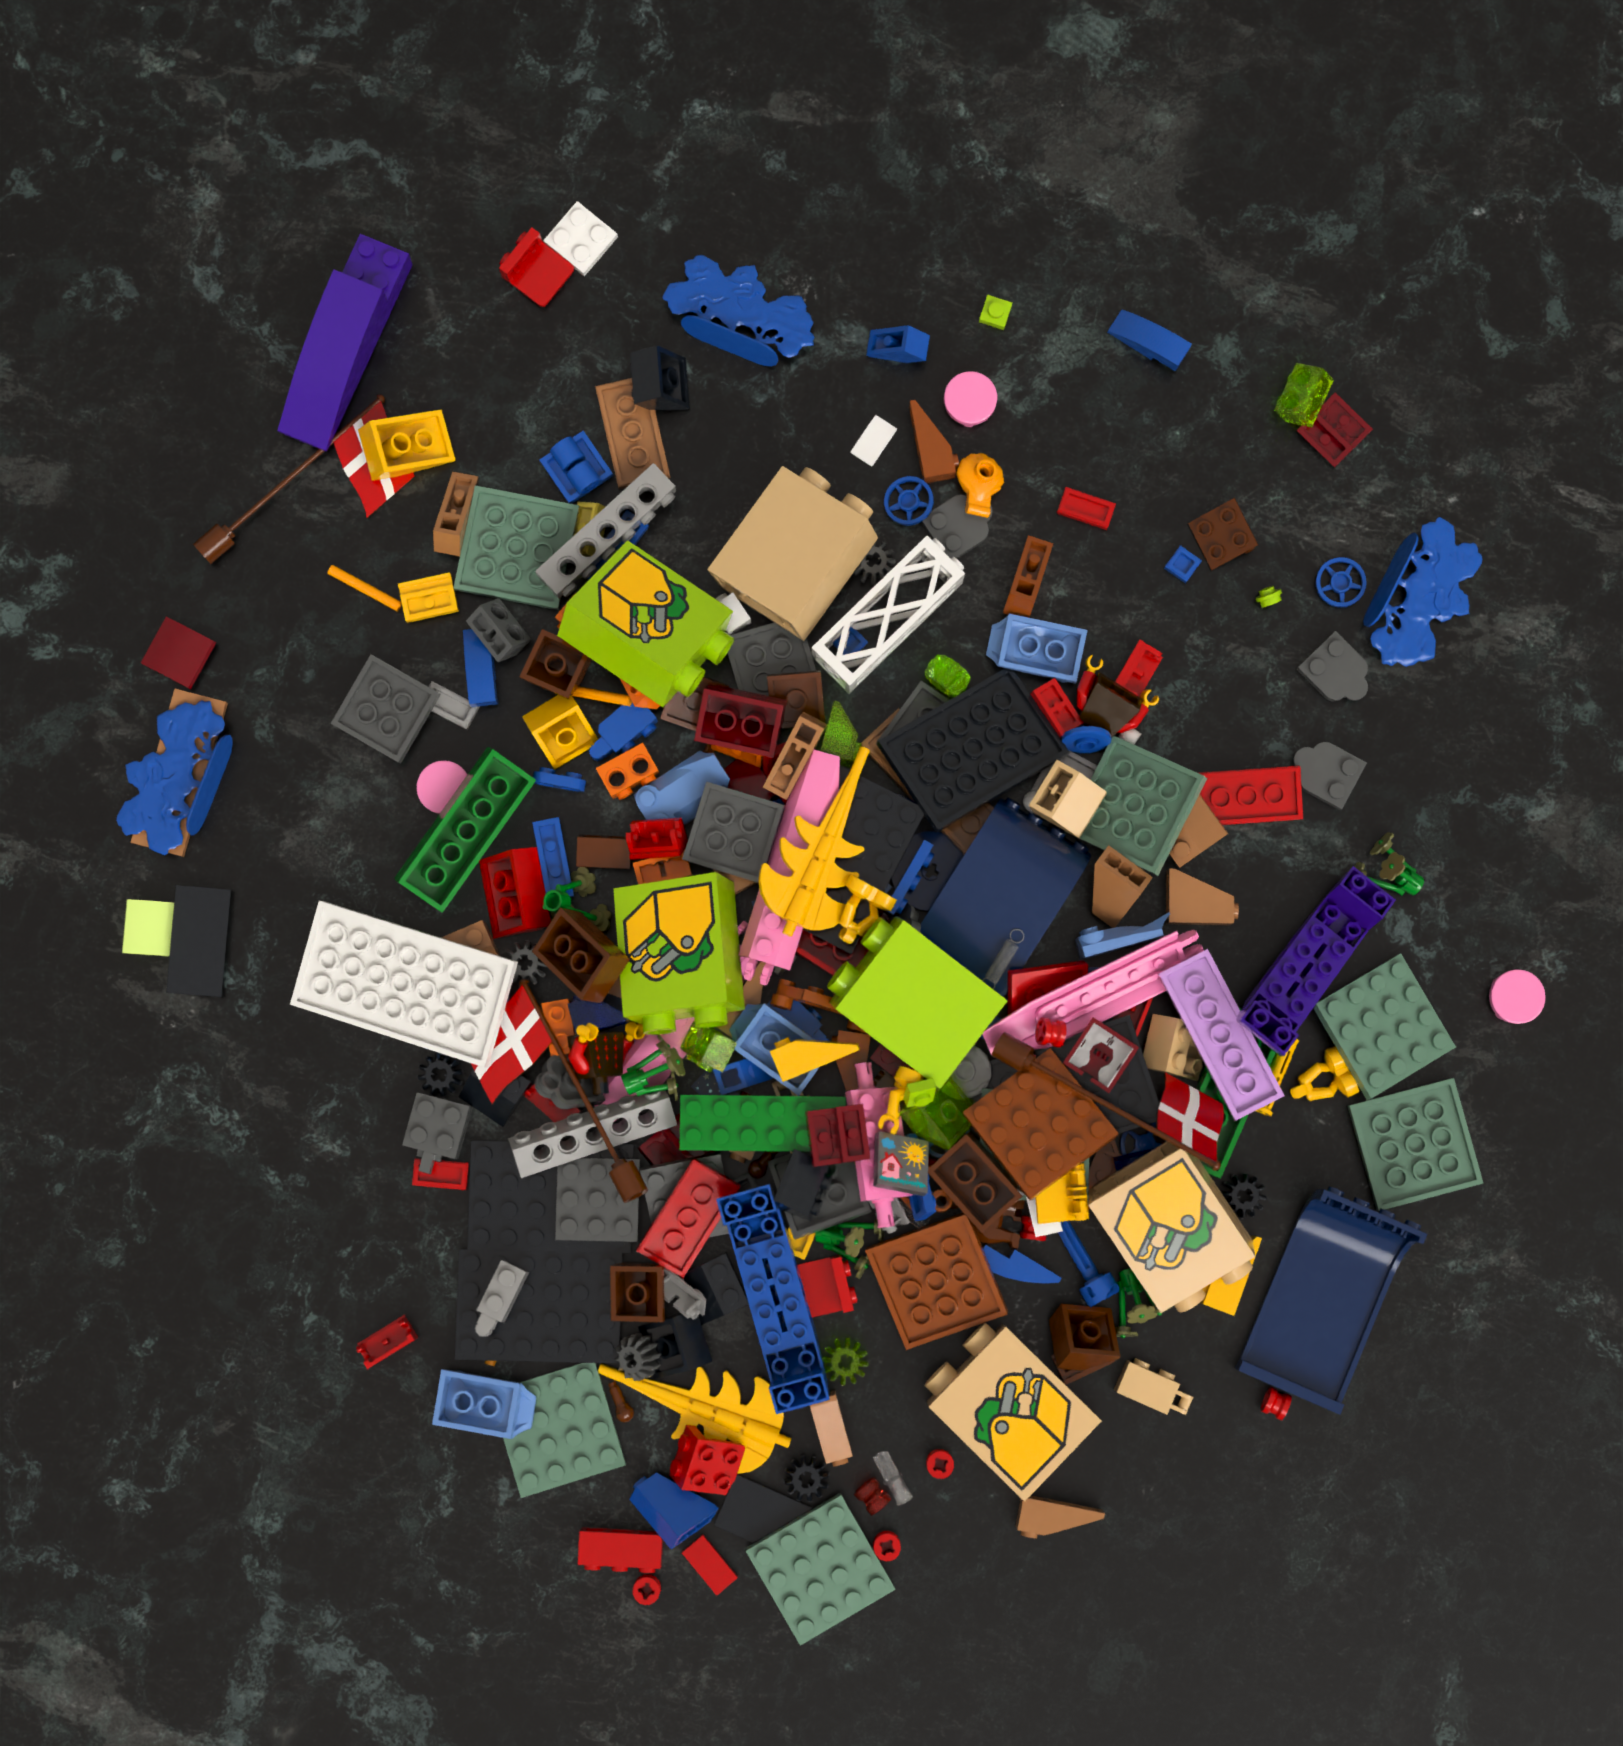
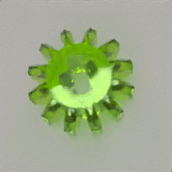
(947, 675)
(836, 1358)

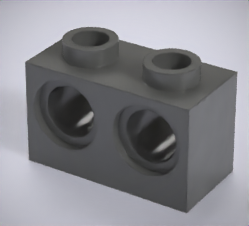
(498, 630)

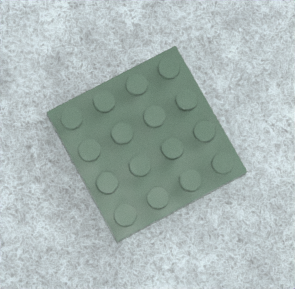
(508, 541)
(1143, 804)
(1383, 1026)
(1415, 1144)
(569, 1432)
(820, 1569)

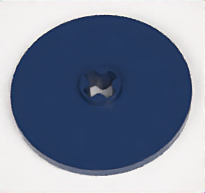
(945, 860)

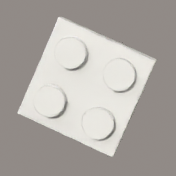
(581, 238)

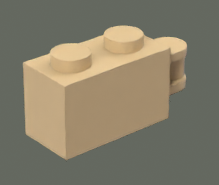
(1151, 1388)

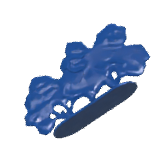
(738, 302)
(1430, 593)
(168, 777)

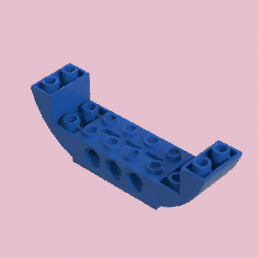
(776, 1298)

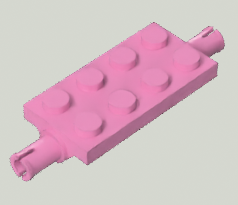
(875, 1105)

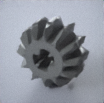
(876, 570)
(536, 963)
(637, 1356)

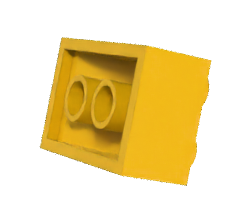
(406, 444)

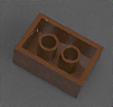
(580, 955)
(975, 1182)

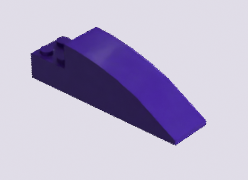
(342, 340)

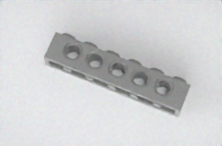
(650, 480)
(584, 1143)

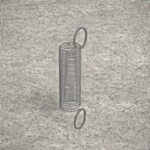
(999, 956)

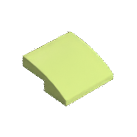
(147, 927)

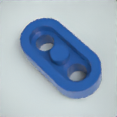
(570, 781)

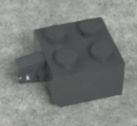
(436, 1129)

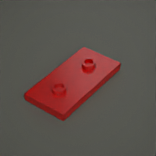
(1254, 794)
(686, 1218)

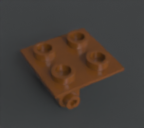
(1223, 534)

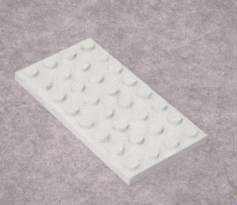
(404, 983)

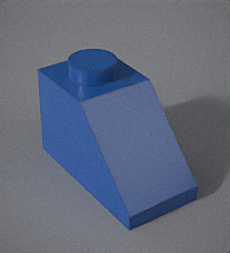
(898, 344)

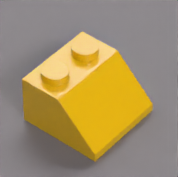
(560, 730)

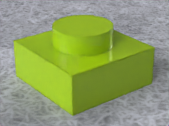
(995, 312)
(919, 1093)

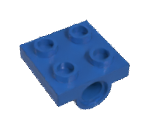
(576, 467)

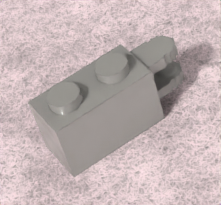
(499, 1297)

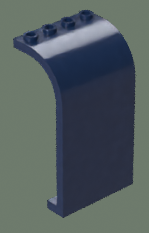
(1006, 881)
(1325, 1297)

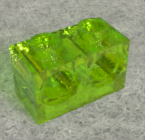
(1304, 394)
(708, 1048)

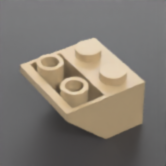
(1067, 799)
(1171, 1048)

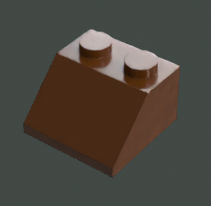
(555, 665)
(637, 1292)
(1083, 1336)

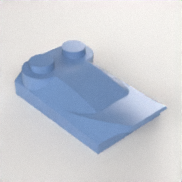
(1037, 647)
(681, 788)
(1096, 942)
(755, 1036)
(483, 1404)

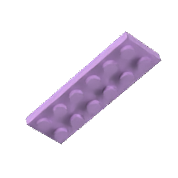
(1221, 1041)

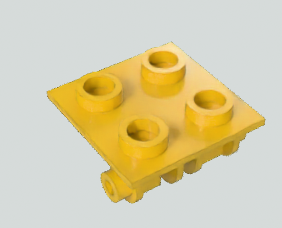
(1064, 1199)

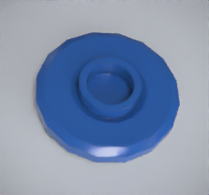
(1086, 739)

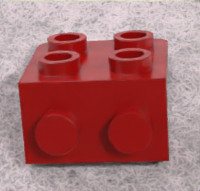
(535, 268)
(827, 1285)
(705, 1463)

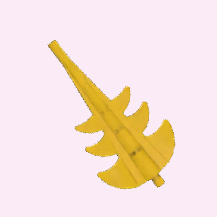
(803, 896)
(721, 1415)

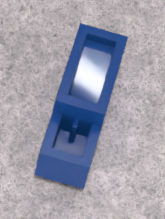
(1150, 339)
(479, 671)
(1018, 1267)

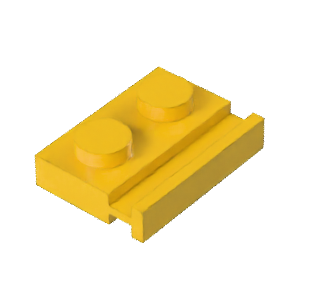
(428, 597)

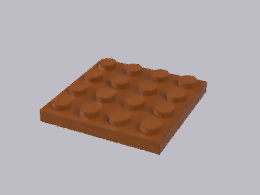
(1039, 1125)
(936, 1280)

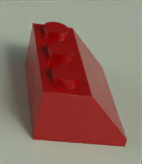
(514, 892)

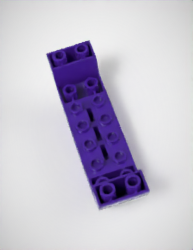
(1313, 960)

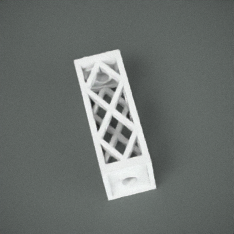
(941, 566)

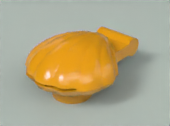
(979, 479)

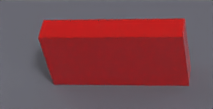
(1086, 508)
(444, 1175)
(709, 1564)

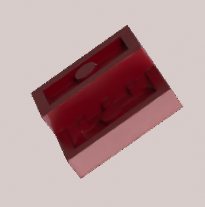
(1336, 430)
(178, 652)
(748, 779)
(837, 1135)
(665, 1146)

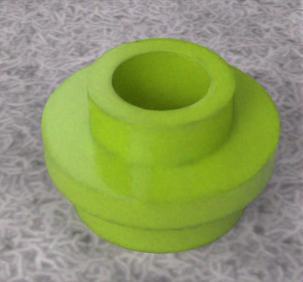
(1269, 596)

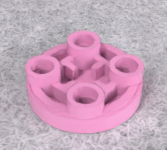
(970, 398)
(439, 783)
(1517, 996)

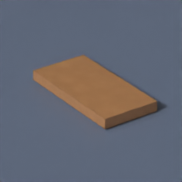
(630, 433)

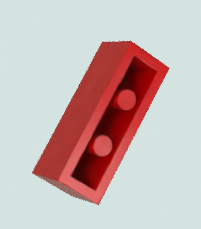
(620, 1549)

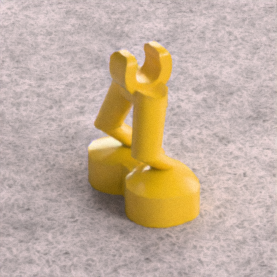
(876, 899)
(903, 1076)
(1342, 1080)

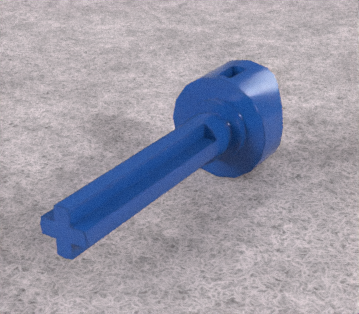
(1097, 1286)

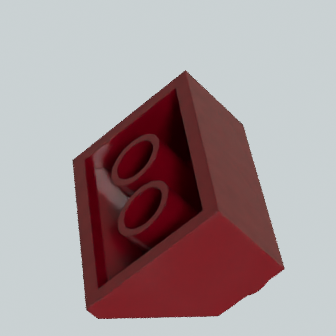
(740, 720)

